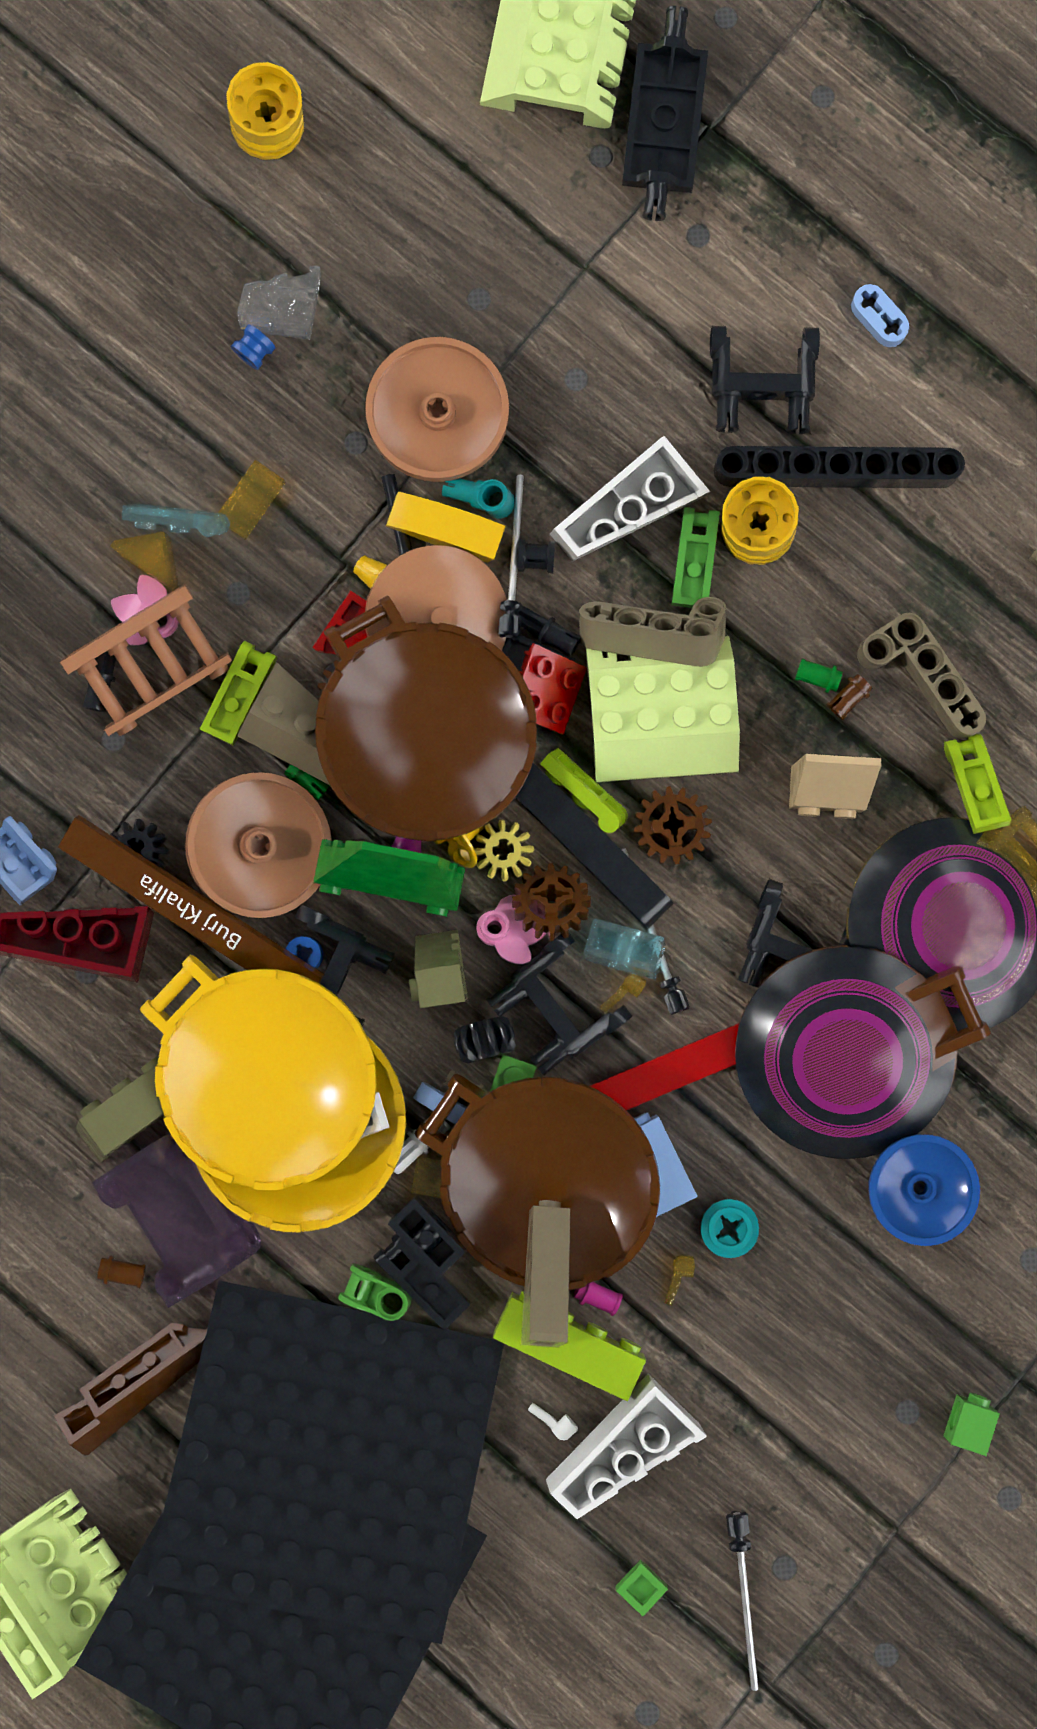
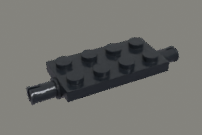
(665, 115)

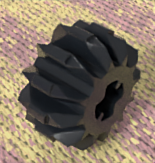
(145, 837)
(484, 1039)

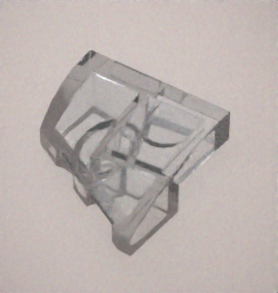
(281, 304)

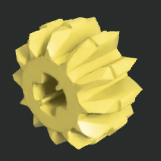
(494, 843)

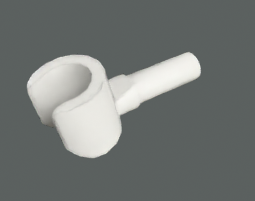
(562, 1429)

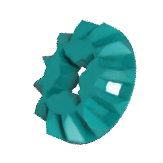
(746, 1231)

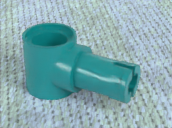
(479, 493)

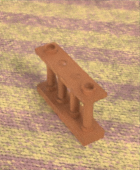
(146, 625)

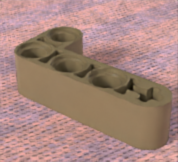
(656, 634)
(927, 680)

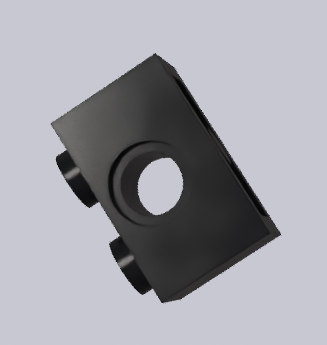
(427, 1235)

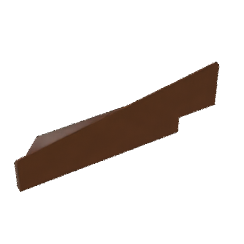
(130, 1386)

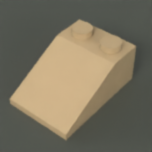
(832, 784)

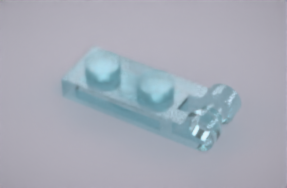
(177, 519)

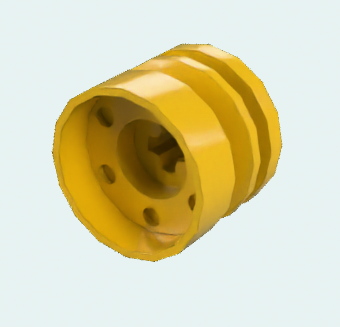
(269, 92)
(767, 502)

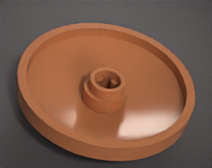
(437, 409)
(442, 587)
(256, 844)

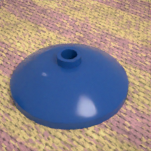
(948, 1196)

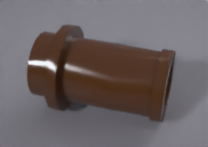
(850, 696)
(121, 1272)

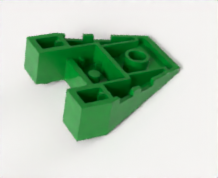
(389, 874)

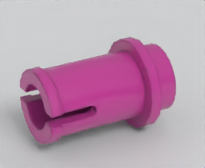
(599, 1297)

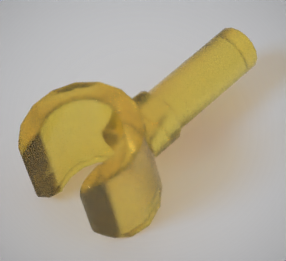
(633, 984)
(682, 1267)

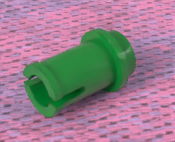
(819, 675)
(306, 781)

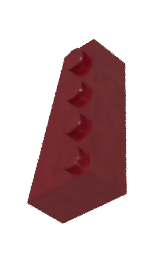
(88, 941)

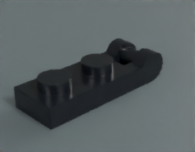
(433, 1294)

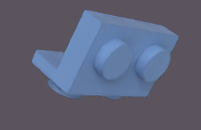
(23, 865)

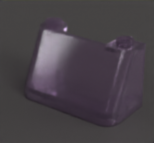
(180, 1217)

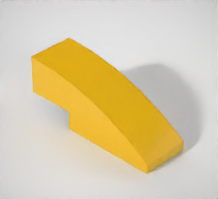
(445, 526)

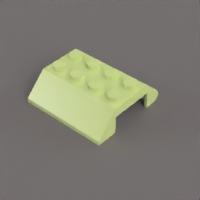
(557, 55)
(663, 717)
(52, 1591)

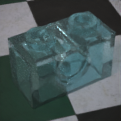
(624, 949)

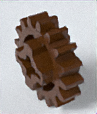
(655, 827)
(551, 918)

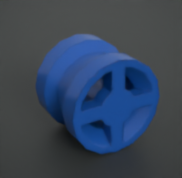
(253, 347)
(311, 956)

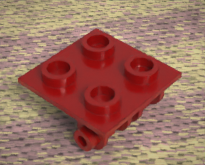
(552, 685)

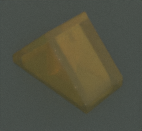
(151, 555)

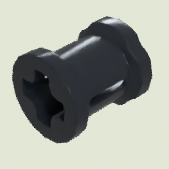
(536, 556)

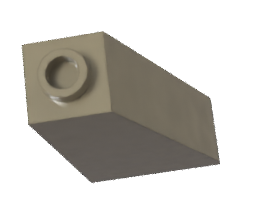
(547, 1276)

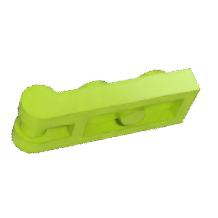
(237, 693)
(977, 784)
(585, 790)

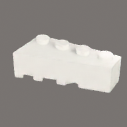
(639, 495)
(624, 1448)

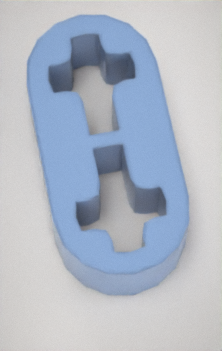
(886, 309)
(430, 1097)

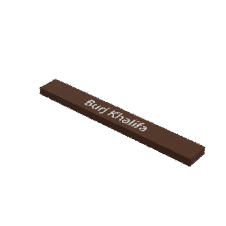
(178, 901)

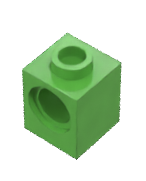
(972, 1423)

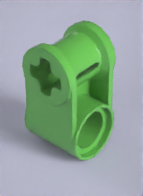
(373, 1293)

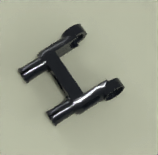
(793, 388)
(765, 945)
(351, 948)
(568, 1039)

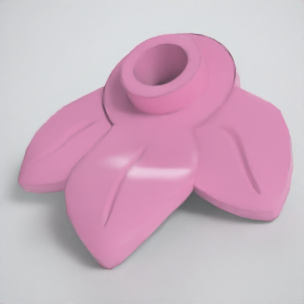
(148, 592)
(512, 940)

